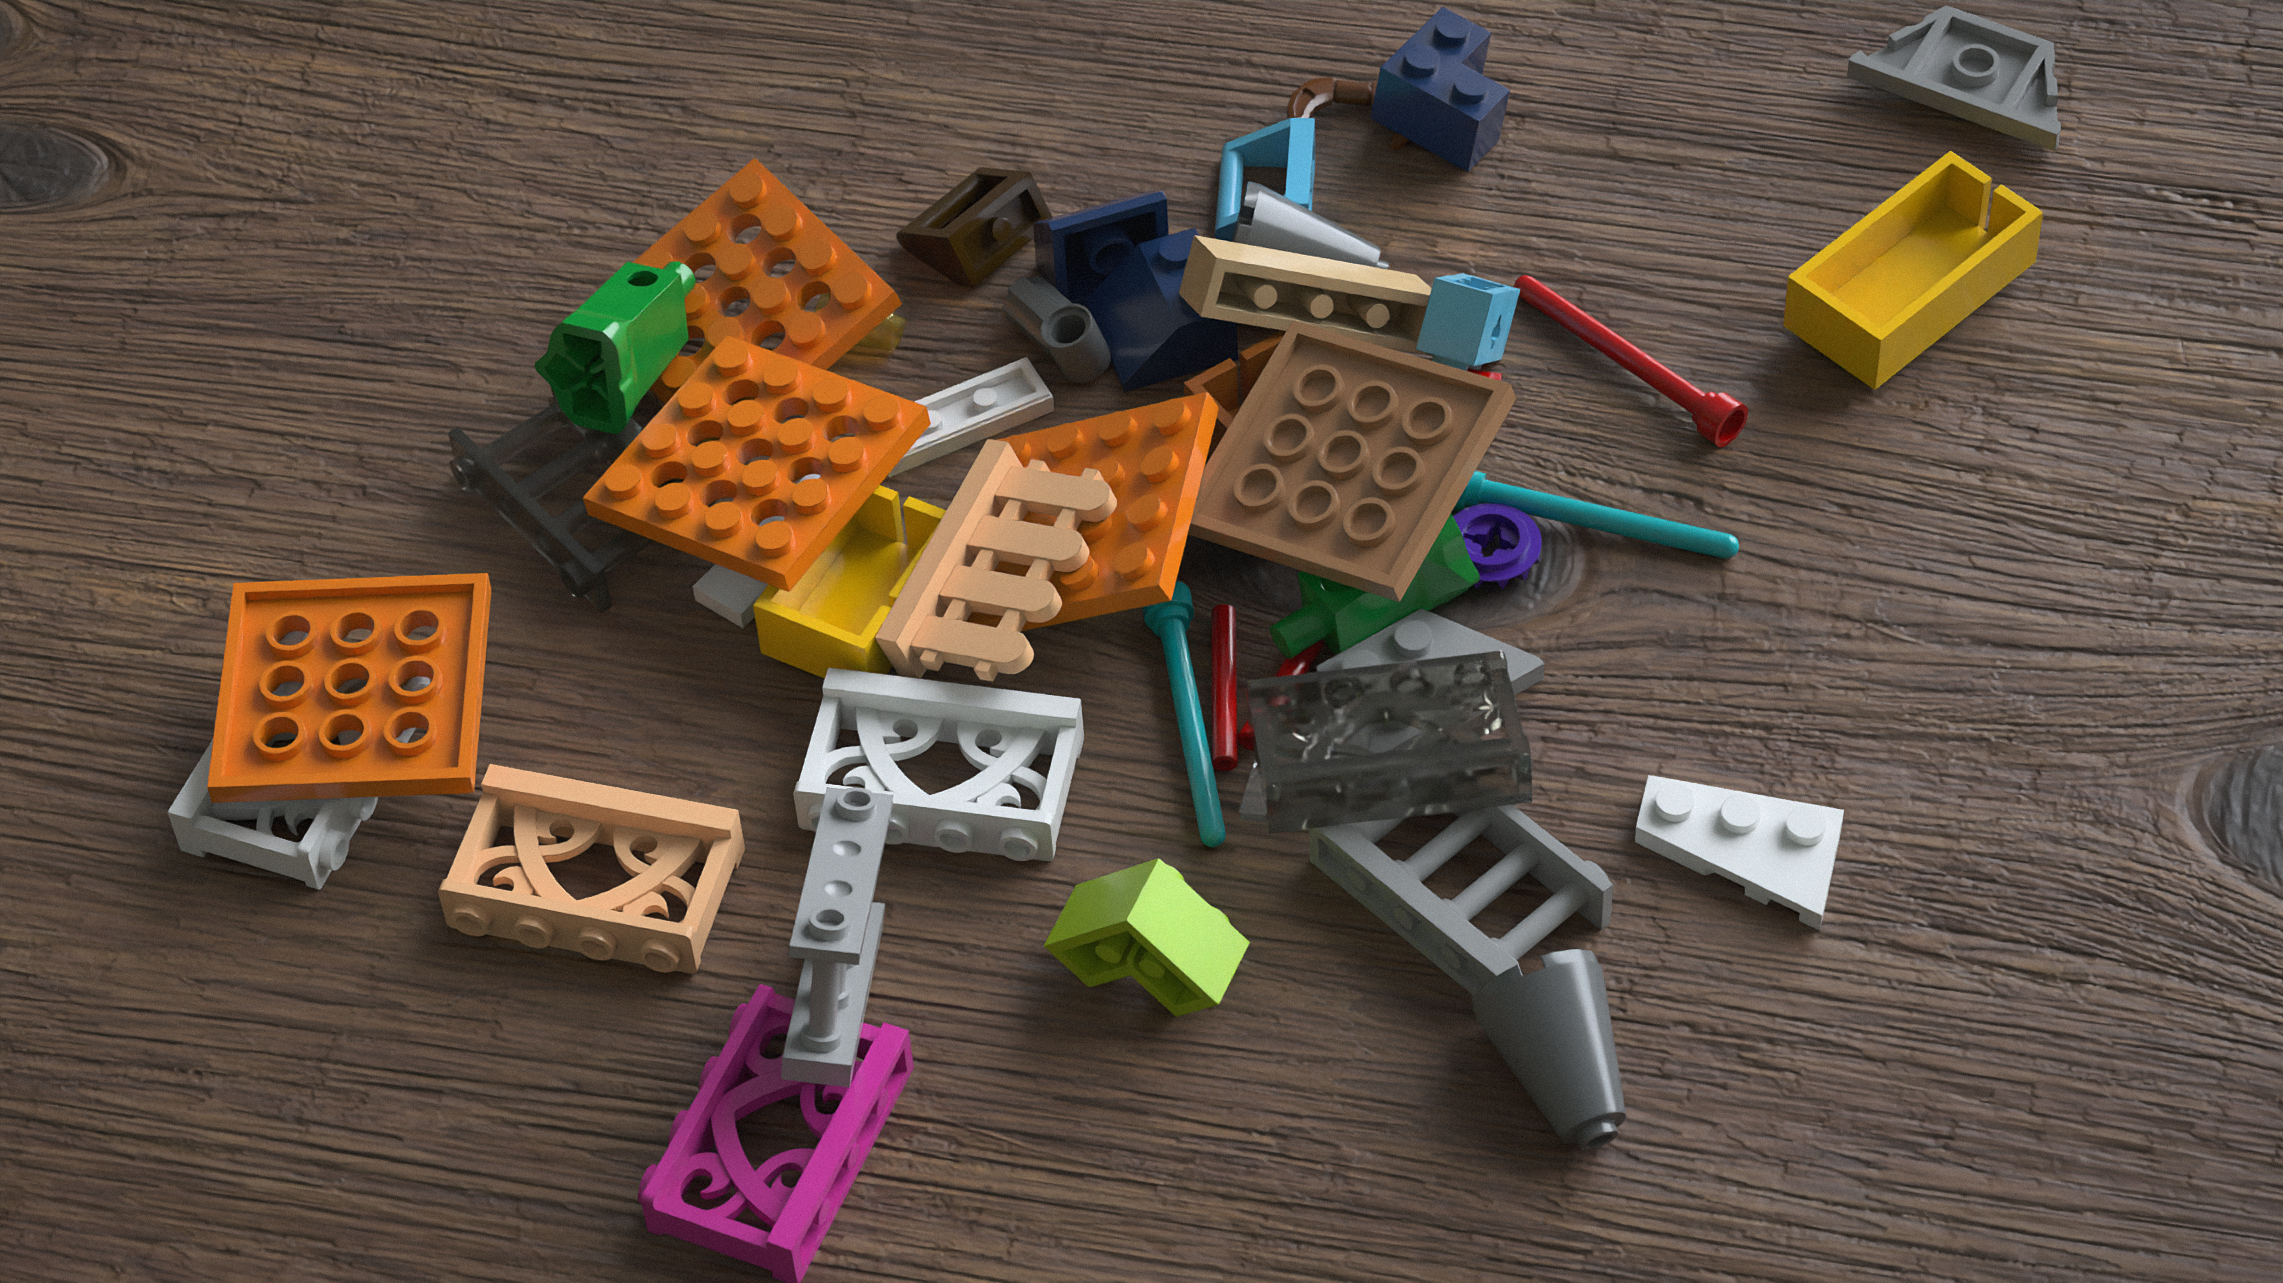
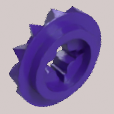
(1517, 535)

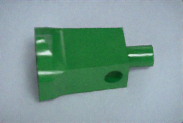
(618, 344)
(1350, 615)

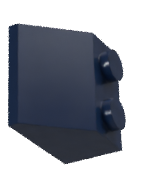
(1088, 244)
(1150, 324)

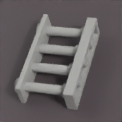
(1442, 926)
(837, 937)

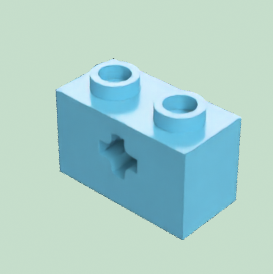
(1467, 321)

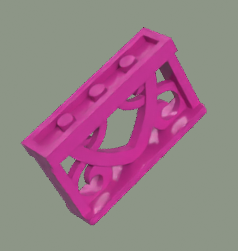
(725, 1095)

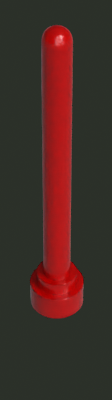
(1716, 415)

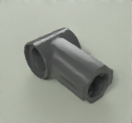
(1058, 328)

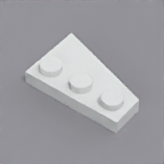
(1759, 841)

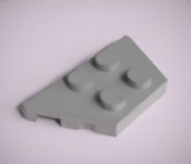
(1970, 72)
(1421, 638)

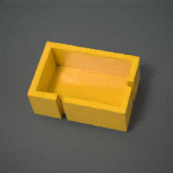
(848, 590)

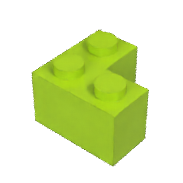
(1149, 928)

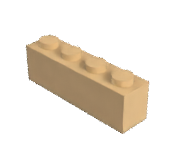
(1281, 287)

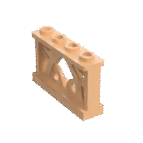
(609, 923)

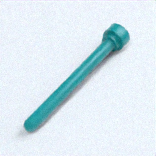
(1598, 517)
(1170, 622)

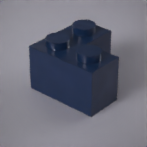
(1438, 93)

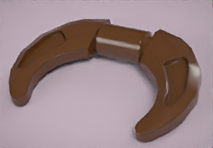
(1322, 91)

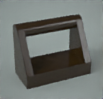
(982, 234)

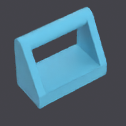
(1279, 145)

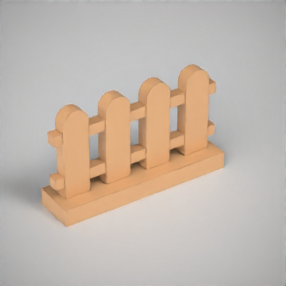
(961, 560)

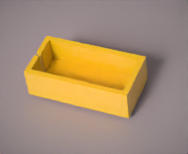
(1912, 270)

